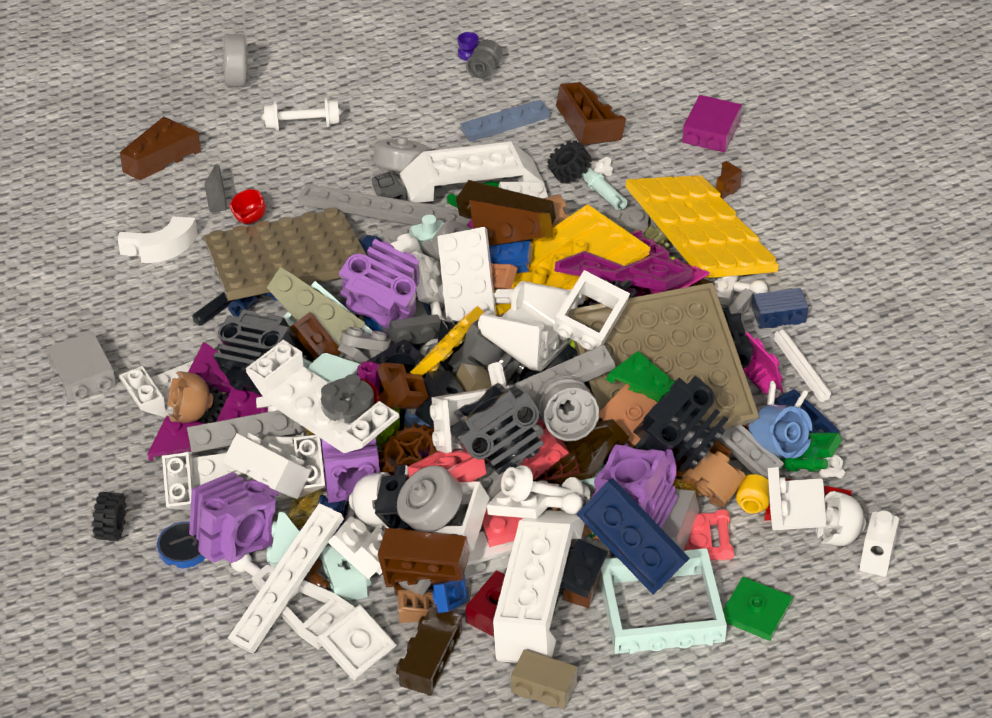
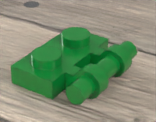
(821, 446)

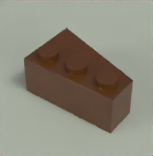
(587, 116)
(158, 147)
(509, 223)
(421, 556)

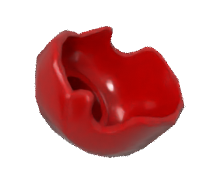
(248, 206)

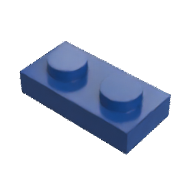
(450, 595)

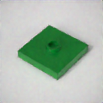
(756, 608)

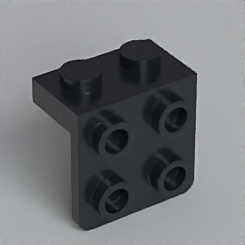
(581, 569)

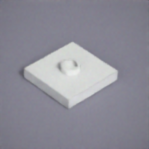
(356, 642)

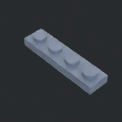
(505, 120)

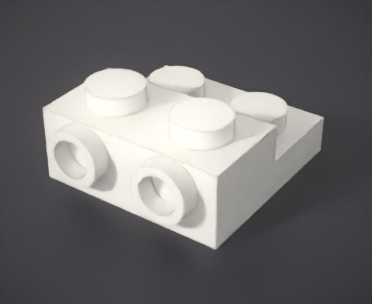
(359, 545)

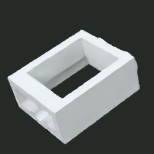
(600, 291)
(477, 498)

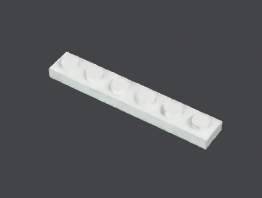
(285, 578)

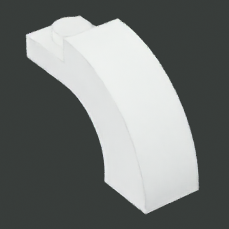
(161, 244)

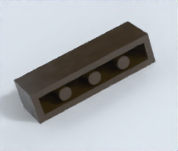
(480, 191)

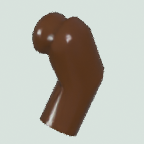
(314, 576)

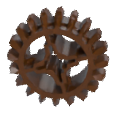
(406, 447)

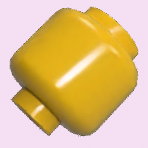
(753, 494)

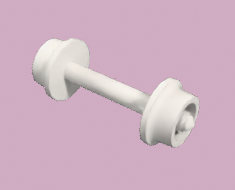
(272, 115)
(519, 482)

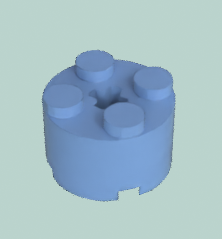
(782, 430)

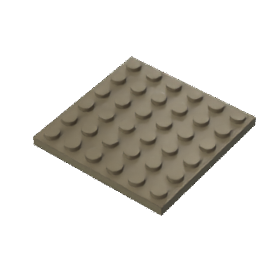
(306, 246)
(683, 337)

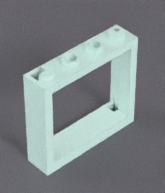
(664, 636)

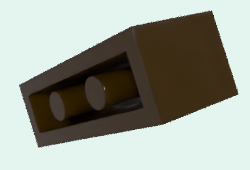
(429, 651)

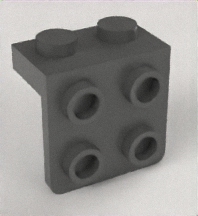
(414, 330)

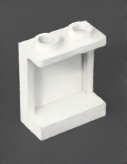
(443, 415)

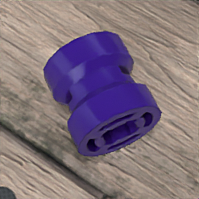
(467, 43)

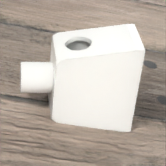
(882, 533)

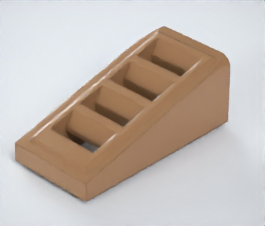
(413, 614)

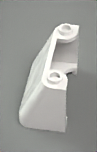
(528, 326)

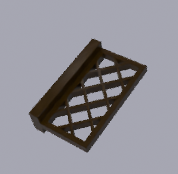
(586, 453)

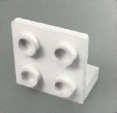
(796, 502)

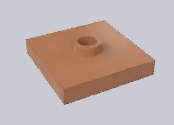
(627, 411)

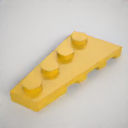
(451, 339)

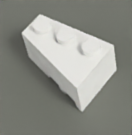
(267, 464)

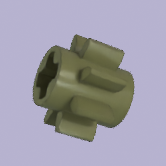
(657, 235)

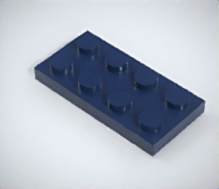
(632, 536)

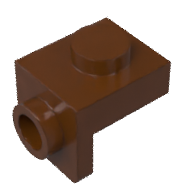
(729, 180)

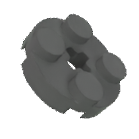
(350, 387)

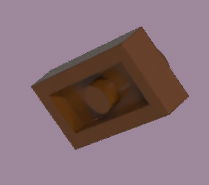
(314, 336)

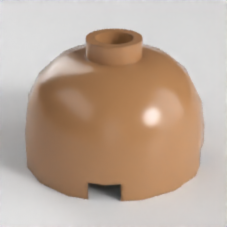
(188, 397)

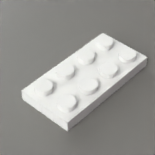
(466, 272)

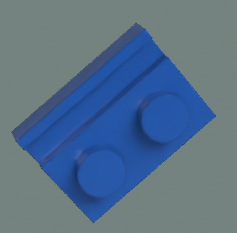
(514, 253)

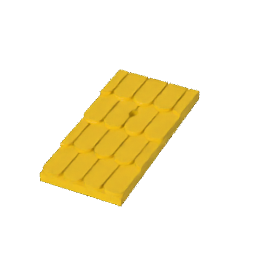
(702, 225)
(580, 232)

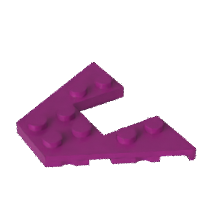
(653, 272)
(174, 436)

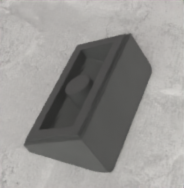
(215, 191)

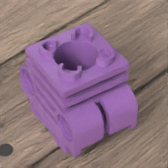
(381, 283)
(345, 469)
(645, 477)
(232, 517)

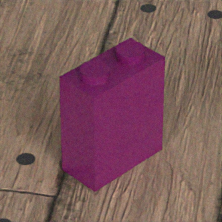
(711, 123)

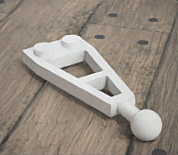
(320, 621)

